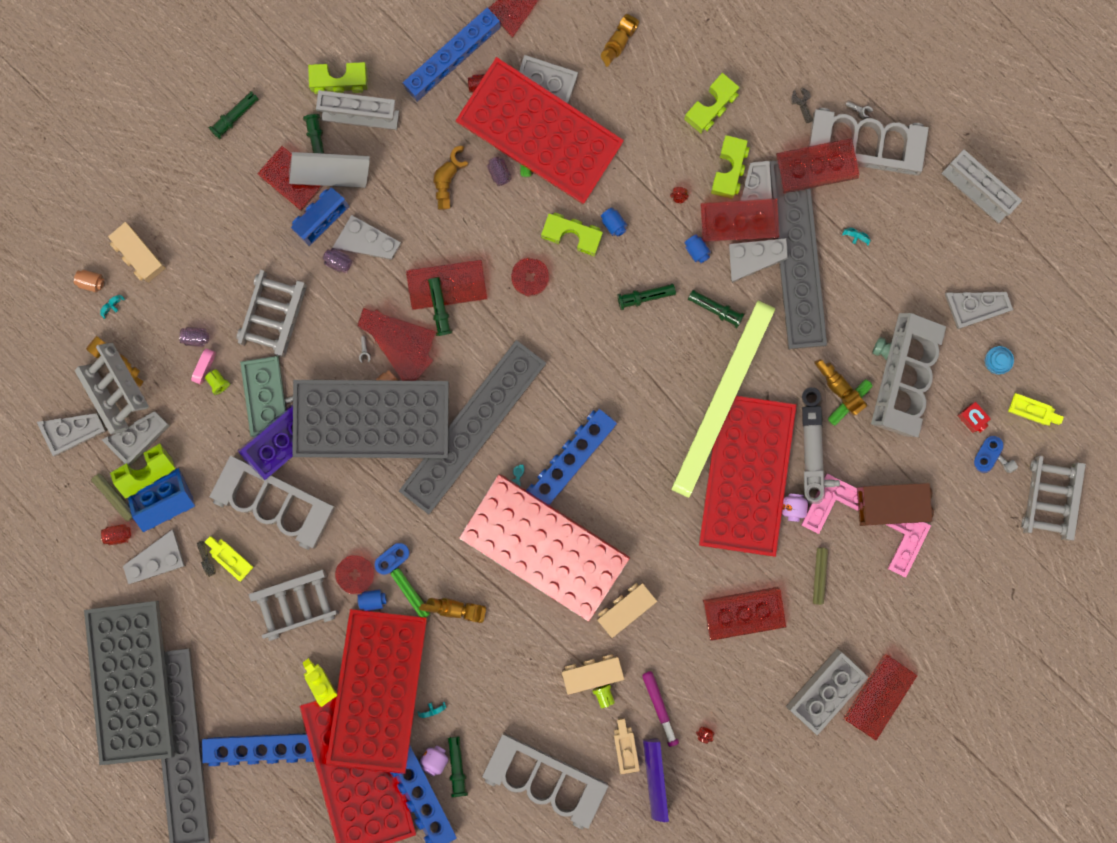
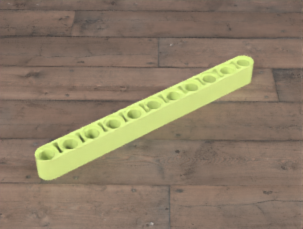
(723, 399)

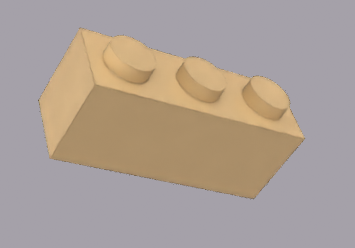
(136, 253)
(626, 609)
(592, 674)

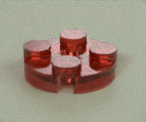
(540, 279)
(346, 581)

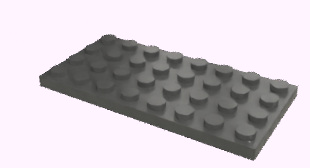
(370, 419)
(129, 683)

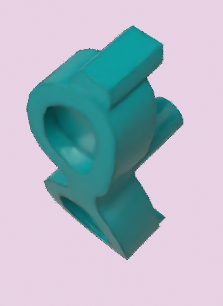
(856, 234)
(113, 301)
(518, 472)
(432, 711)

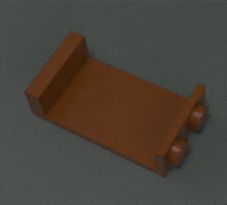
(894, 504)

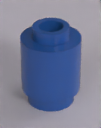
(614, 222)
(697, 249)
(372, 600)

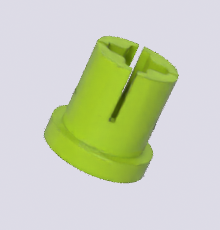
(217, 382)
(604, 695)

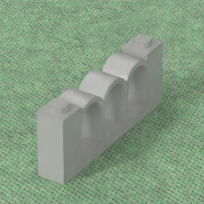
(914, 141)
(930, 336)
(231, 480)
(589, 800)

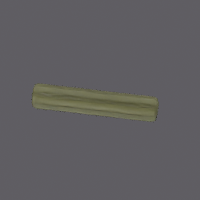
(112, 496)
(820, 576)

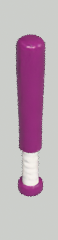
(655, 695)

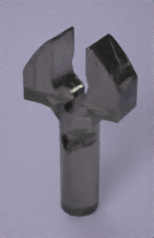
(802, 103)
(207, 565)

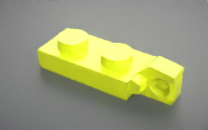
(1034, 410)
(229, 558)
(318, 683)

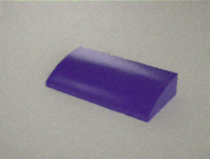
(271, 446)
(655, 780)

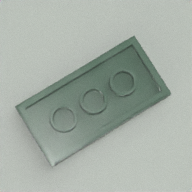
(262, 391)

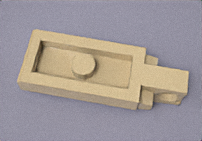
(625, 748)

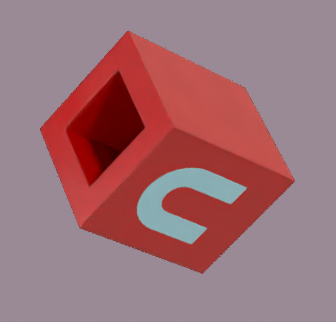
(974, 418)

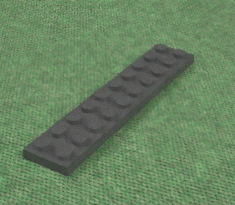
(801, 270)
(474, 426)
(184, 773)

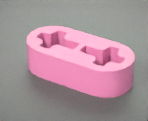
(203, 366)

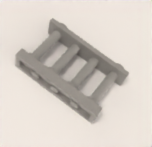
(357, 110)
(981, 186)
(290, 309)
(99, 394)
(1072, 492)
(297, 585)

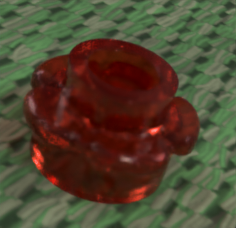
(679, 194)
(705, 735)

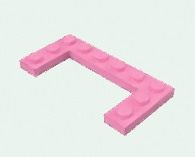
(846, 494)

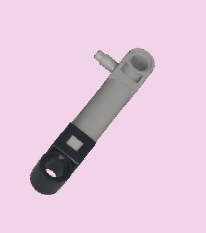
(813, 447)

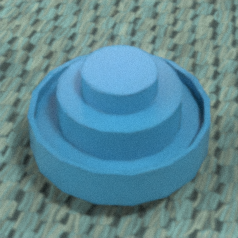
(999, 360)

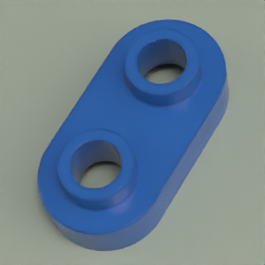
(989, 454)
(392, 558)

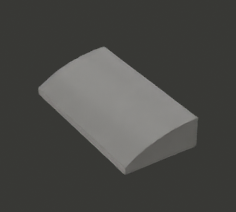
(328, 169)
(827, 692)

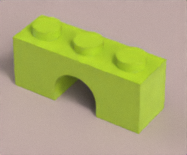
(354, 78)
(701, 116)
(734, 151)
(557, 226)
(131, 481)

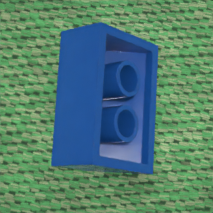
(319, 216)
(161, 501)

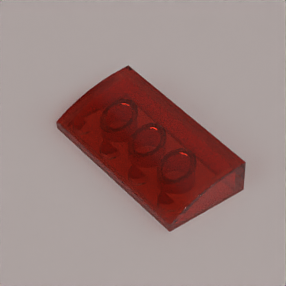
(817, 165)
(740, 219)
(459, 284)
(744, 613)
(880, 697)

